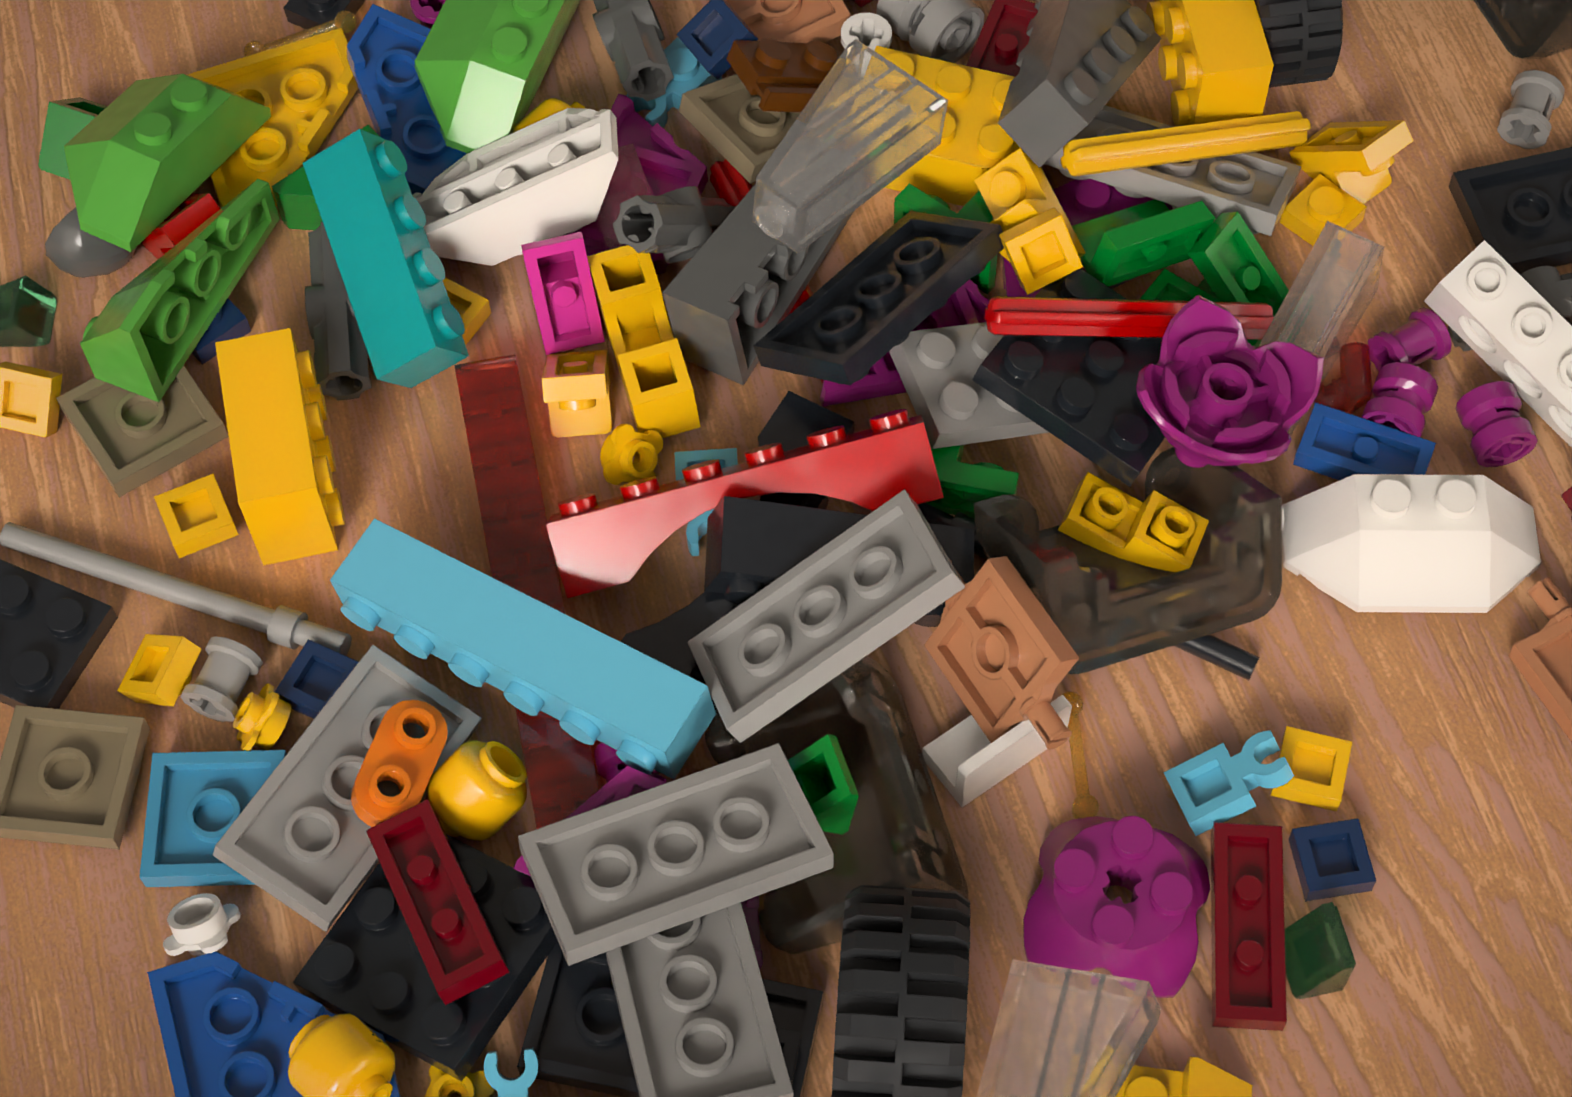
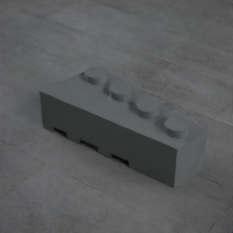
(1072, 69)
(739, 292)

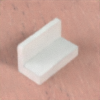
(972, 765)

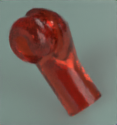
(1354, 385)

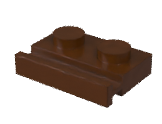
(782, 71)

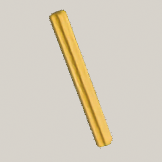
(1184, 143)

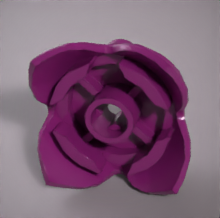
(1221, 394)
(1081, 929)

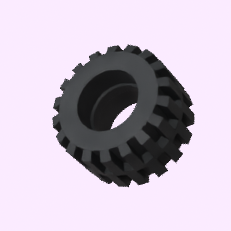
(1302, 38)

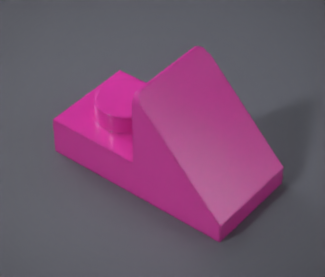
(563, 292)

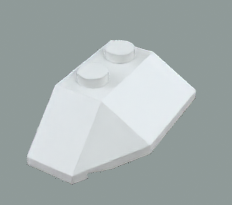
(522, 187)
(1412, 542)

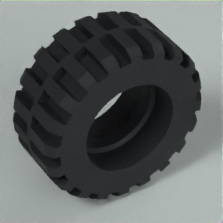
(902, 993)

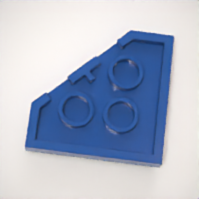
(384, 68)
(230, 1028)

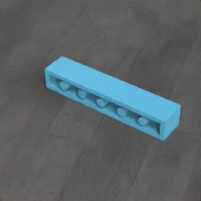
(524, 649)

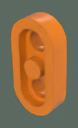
(399, 759)

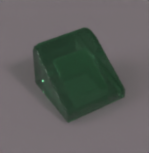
(26, 313)
(1318, 953)

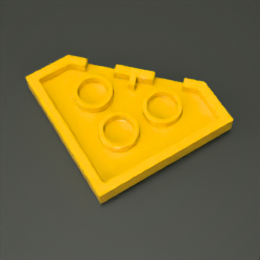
(306, 93)

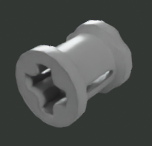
(1528, 118)
(221, 679)

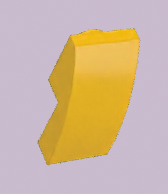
(1145, 533)

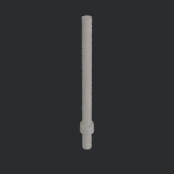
(282, 626)

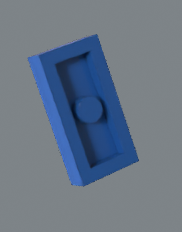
(1350, 445)

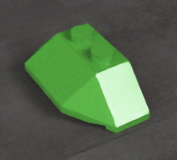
(488, 64)
(154, 153)

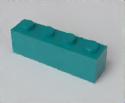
(386, 259)

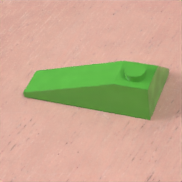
(168, 307)

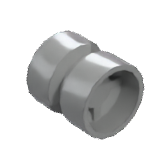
(935, 27)

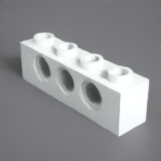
(1511, 332)

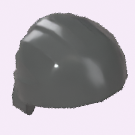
(81, 252)

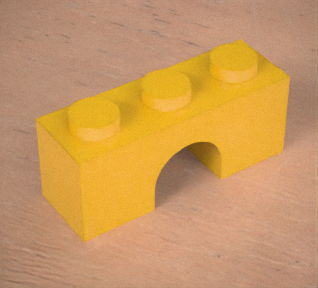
(643, 342)

